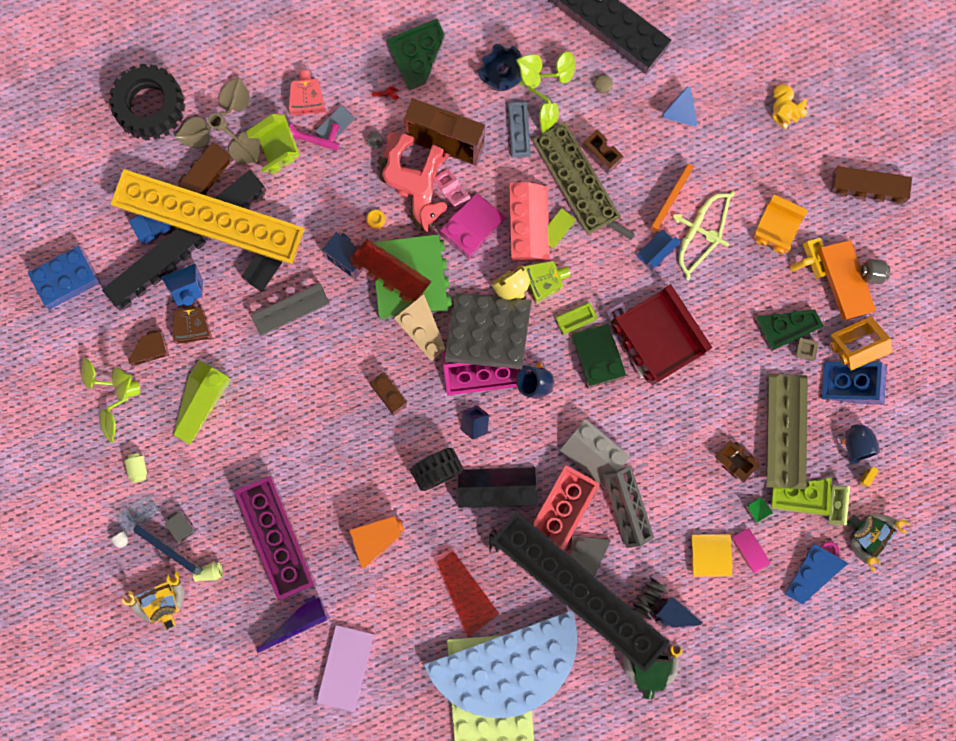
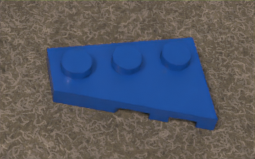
(814, 573)

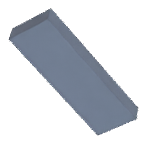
(519, 129)

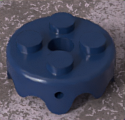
(495, 62)

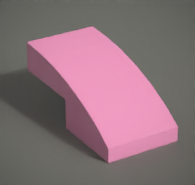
(451, 189)

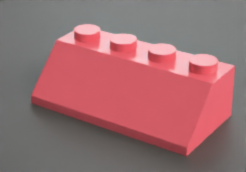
(529, 222)
(565, 506)

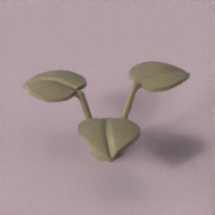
(195, 130)

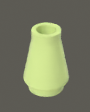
(210, 572)

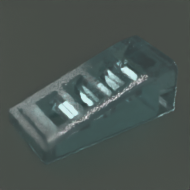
(140, 519)

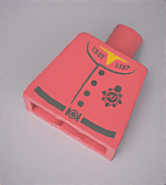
(306, 96)

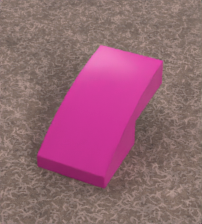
(751, 550)

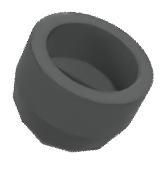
(375, 135)

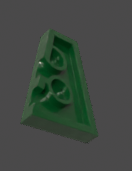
(788, 327)

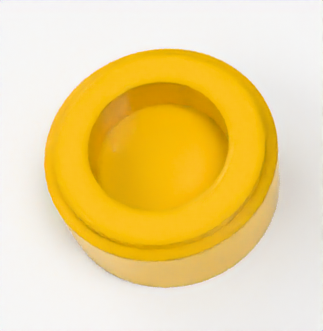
(376, 219)

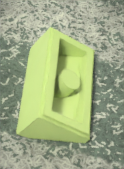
(839, 505)

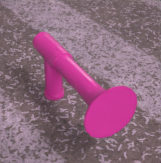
(328, 143)

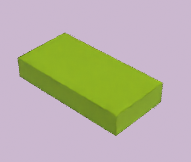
(559, 227)
(576, 318)

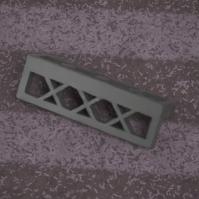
(290, 309)
(626, 509)

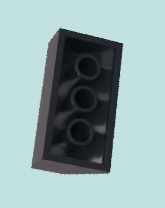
(497, 488)

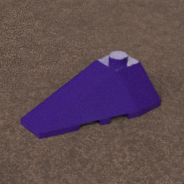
(304, 618)

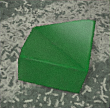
(758, 510)

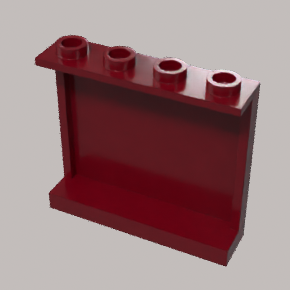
(661, 335)

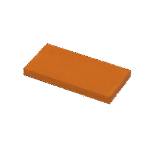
(845, 280)

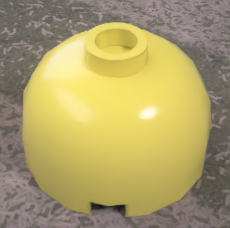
(512, 284)

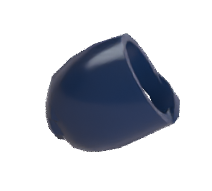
(535, 383)
(860, 443)

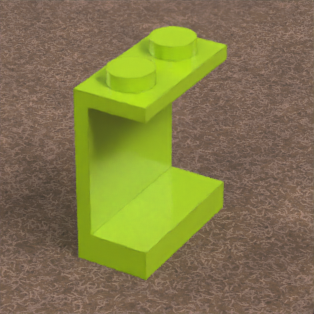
(275, 141)

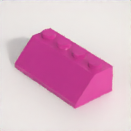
(470, 378)

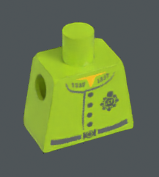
(546, 279)

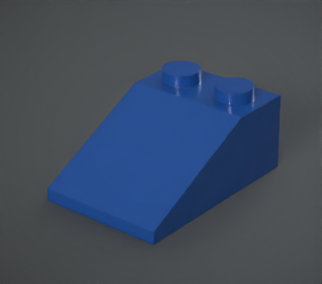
(858, 386)

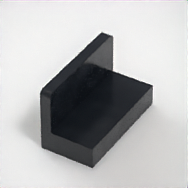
(261, 271)

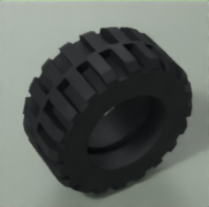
(140, 79)

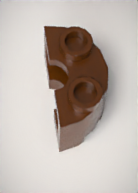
(736, 462)

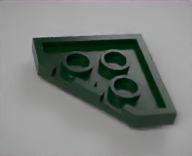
(417, 51)

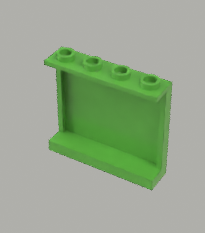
(425, 257)

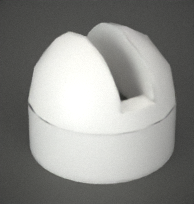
(120, 540)

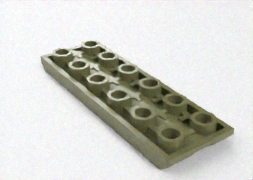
(576, 178)
(787, 431)

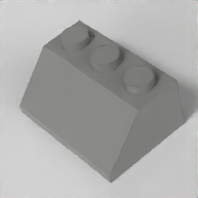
(594, 452)

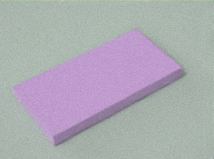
(345, 668)

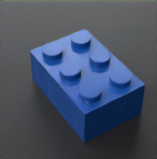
(64, 277)

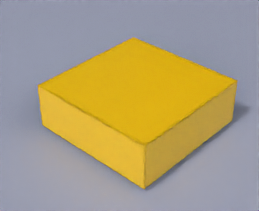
(868, 476)

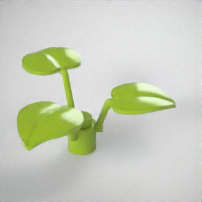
(530, 67)
(123, 389)

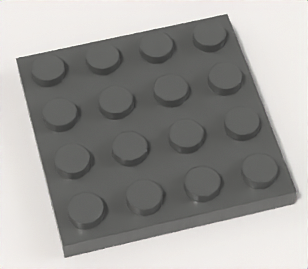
(488, 331)

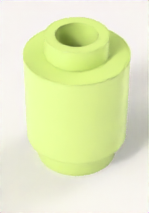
(136, 468)

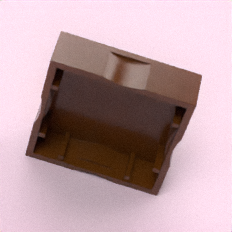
(452, 132)

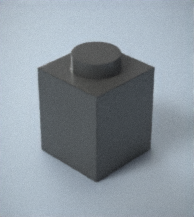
(179, 526)

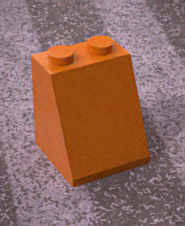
(376, 539)

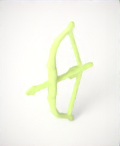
(711, 235)

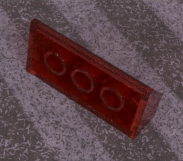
(389, 270)

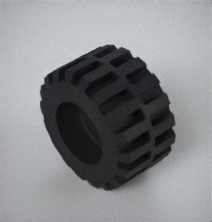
(436, 469)

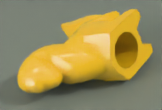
(784, 108)

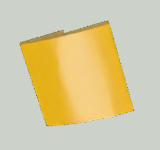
(711, 555)

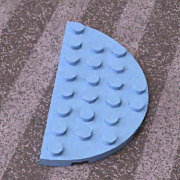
(510, 671)

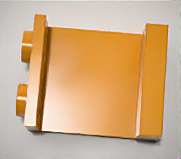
(779, 224)

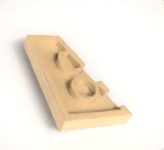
(421, 327)

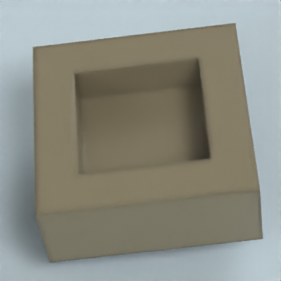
(806, 349)

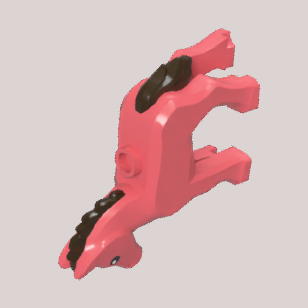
(411, 181)

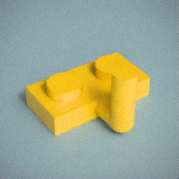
(813, 258)

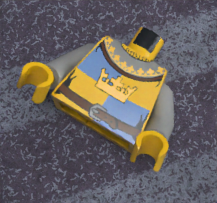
(159, 602)

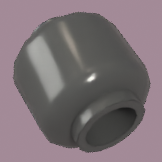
(875, 271)

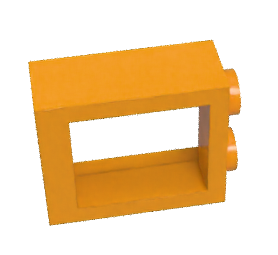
(879, 348)

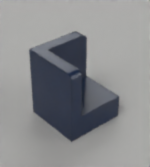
(475, 422)

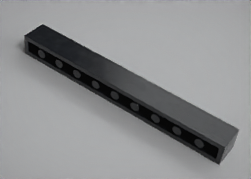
(175, 248)

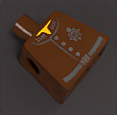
(190, 325)

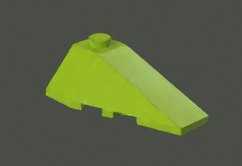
(201, 395)

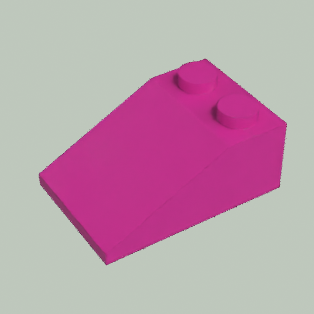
(472, 226)

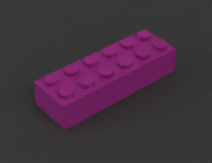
(275, 538)

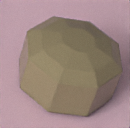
(603, 84)

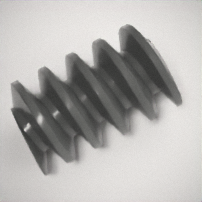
(649, 598)

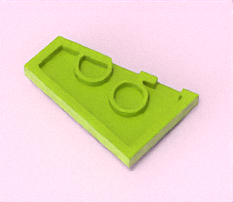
(812, 500)

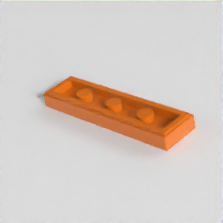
(671, 198)

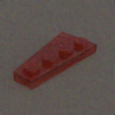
(470, 601)

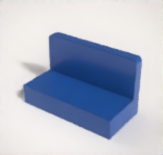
(658, 249)

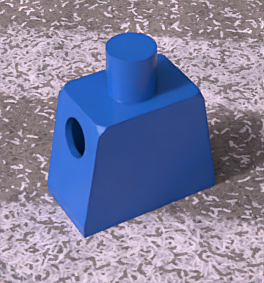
(184, 285)

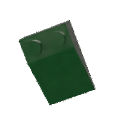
(598, 356)

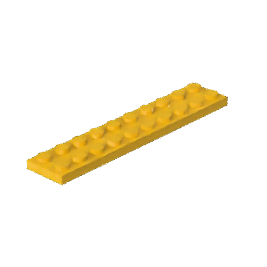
(207, 216)

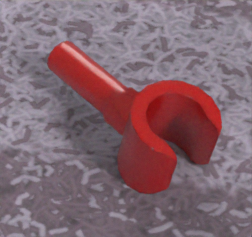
(389, 92)

